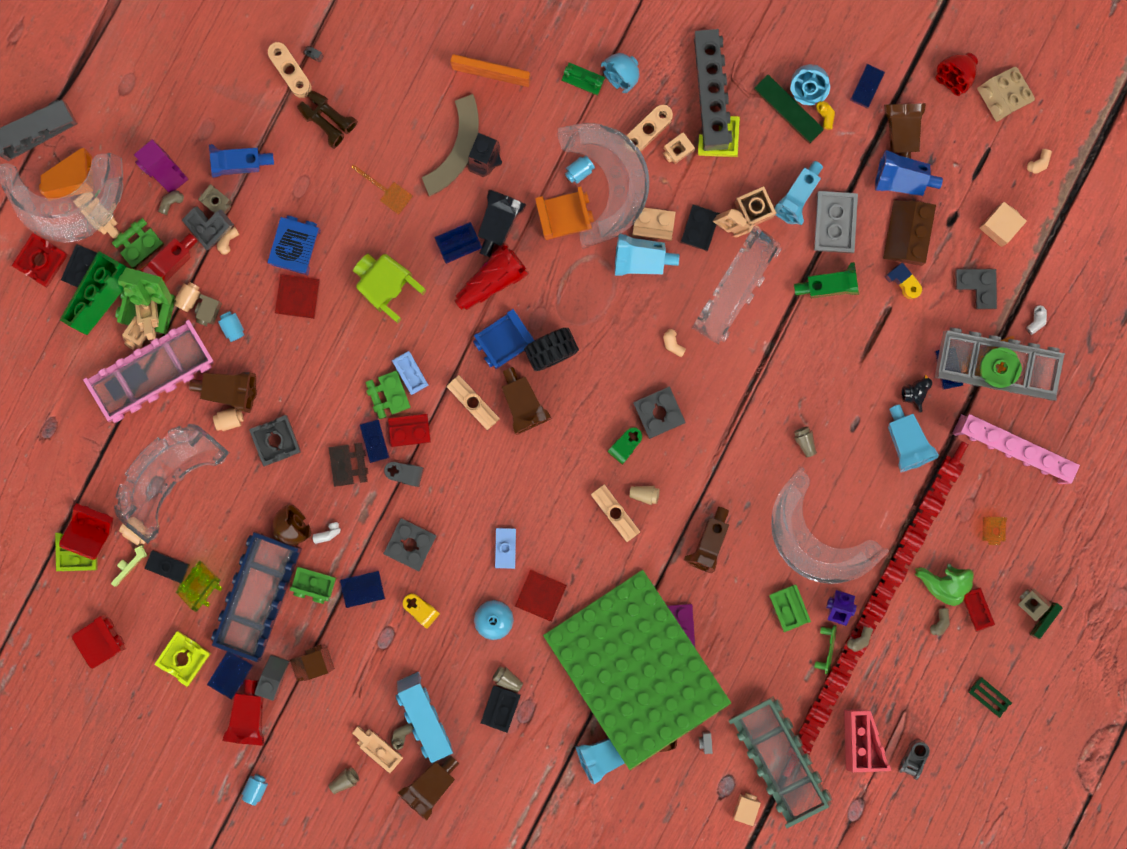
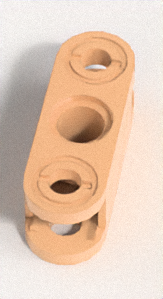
(285, 60)
(653, 120)

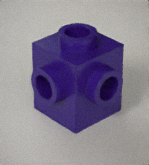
(841, 607)

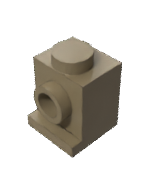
(212, 193)
(207, 310)
(1034, 611)

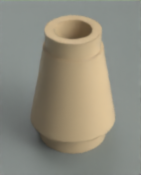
(645, 494)

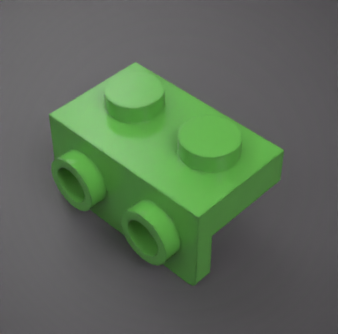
(313, 584)

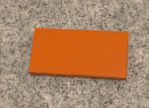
(490, 70)

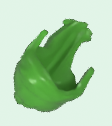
(949, 588)

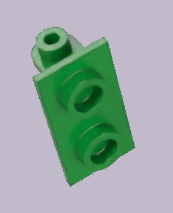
(583, 78)

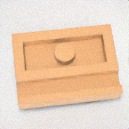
(733, 222)
(655, 224)

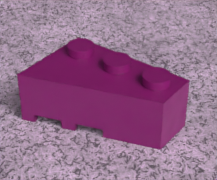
(157, 163)

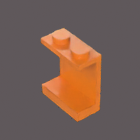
(564, 214)

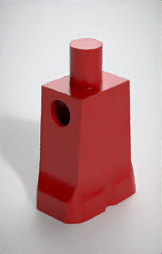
(171, 258)
(246, 717)

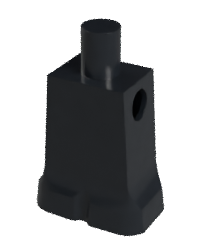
(484, 155)
(498, 220)

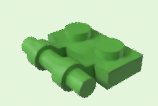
(140, 248)
(394, 394)

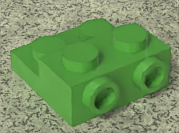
(144, 287)

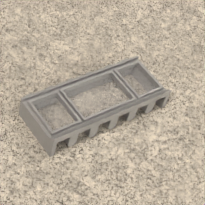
(962, 354)

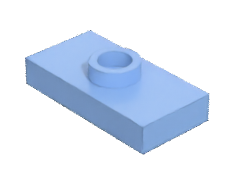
(410, 373)
(505, 548)

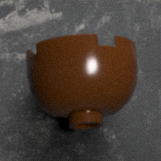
(289, 526)

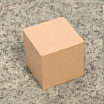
(755, 206)
(1003, 224)

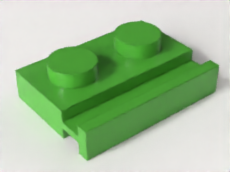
(789, 608)

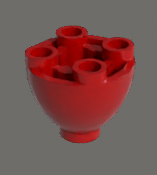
(957, 72)

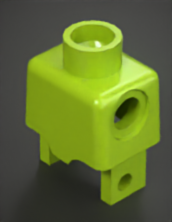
(383, 281)

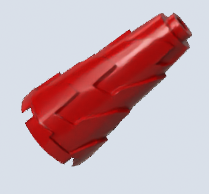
(494, 276)

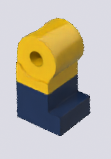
(904, 278)

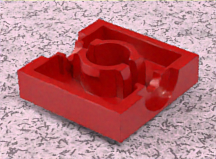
(53, 260)

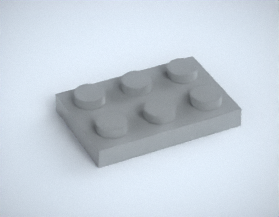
(835, 222)

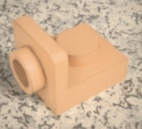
(133, 335)

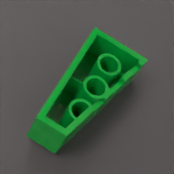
(94, 294)

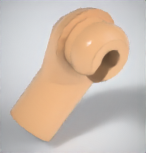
(1041, 164)
(671, 343)

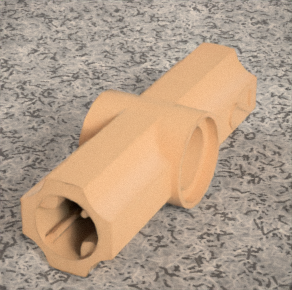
(463, 393)
(623, 524)

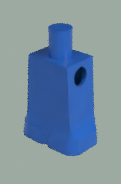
(237, 161)
(904, 175)

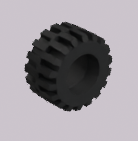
(551, 349)

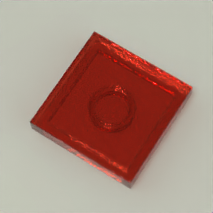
(297, 296)
(540, 595)

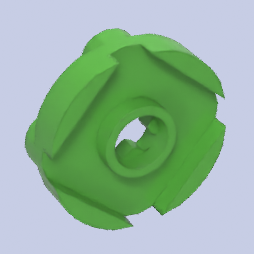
(989, 371)

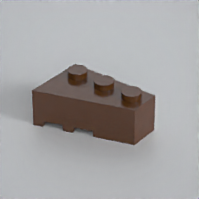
(312, 664)

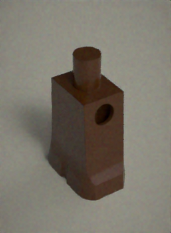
(904, 127)
(228, 389)
(523, 403)
(710, 543)
(429, 787)

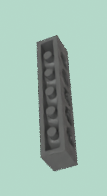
(712, 139)

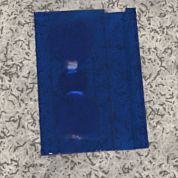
(458, 242)
(362, 589)
(230, 675)

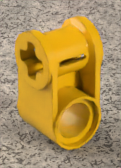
(423, 612)

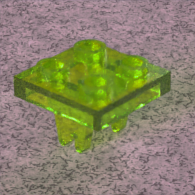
(198, 586)

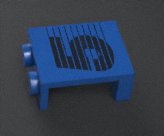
(293, 245)

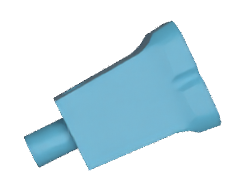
(791, 206)
(641, 256)
(909, 441)
(598, 759)

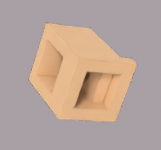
(683, 144)

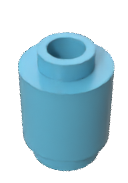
(579, 169)
(231, 326)
(254, 789)

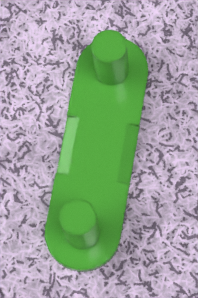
(826, 666)

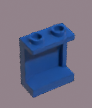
(503, 339)

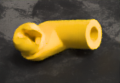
(827, 113)

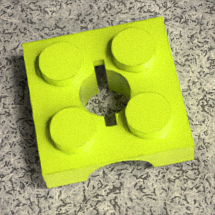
(196, 658)

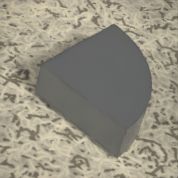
(313, 53)

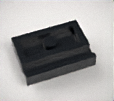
(699, 228)
(78, 265)
(500, 708)

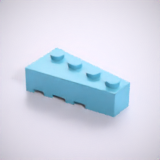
(423, 717)

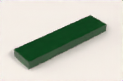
(788, 109)

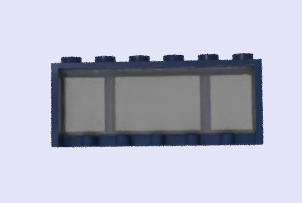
(255, 596)

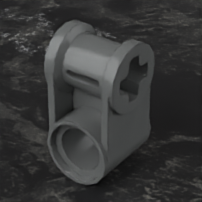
(407, 474)
(914, 760)

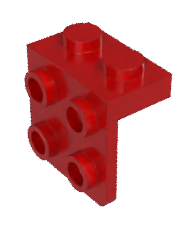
(87, 532)
(98, 641)

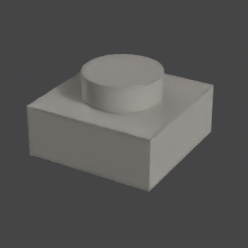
(705, 742)

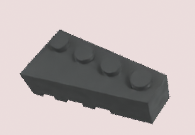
(35, 129)

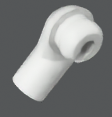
(1040, 320)
(328, 535)

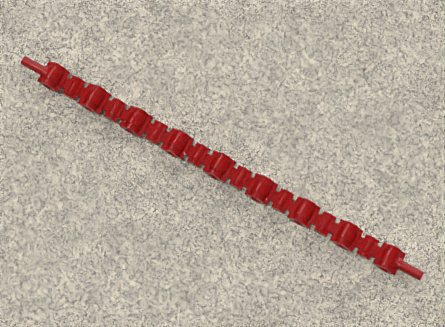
(876, 606)

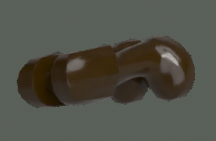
(335, 136)

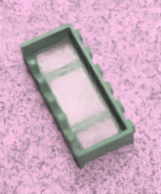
(782, 761)

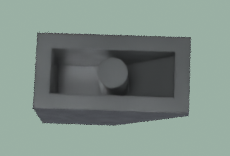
(272, 678)

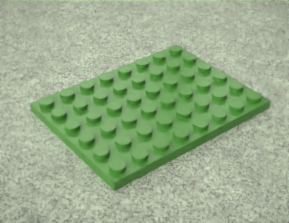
(637, 670)

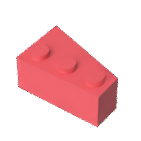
(862, 743)

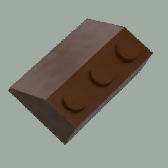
(909, 232)

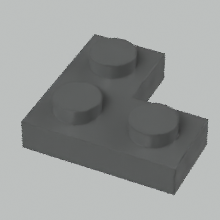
(205, 230)
(984, 284)

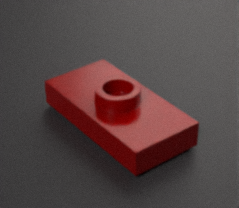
(978, 610)

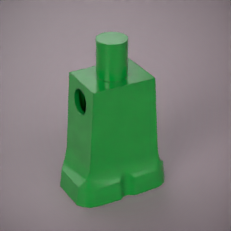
(830, 284)

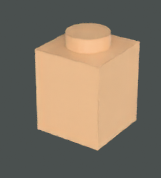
(746, 809)

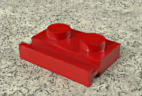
(409, 430)

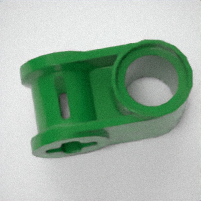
(623, 447)

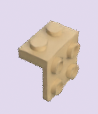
(1006, 93)

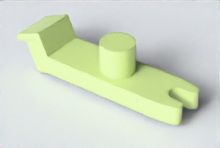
(126, 568)

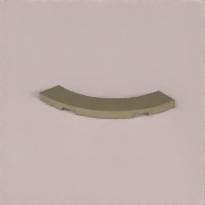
(458, 158)

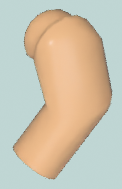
(223, 243)

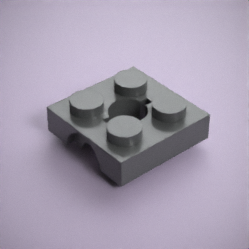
(663, 399)
(289, 444)
(397, 551)

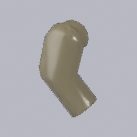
(169, 199)
(942, 624)
(862, 641)
(399, 735)

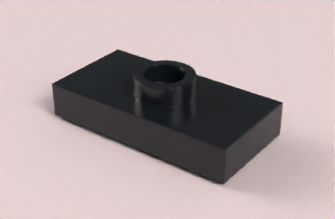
(167, 566)

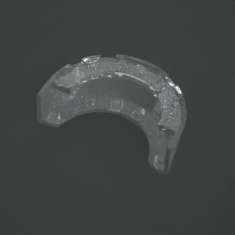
(625, 175)
(73, 215)
(737, 285)
(158, 471)
(804, 551)

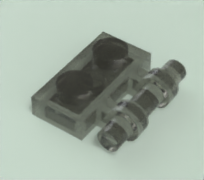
(342, 467)

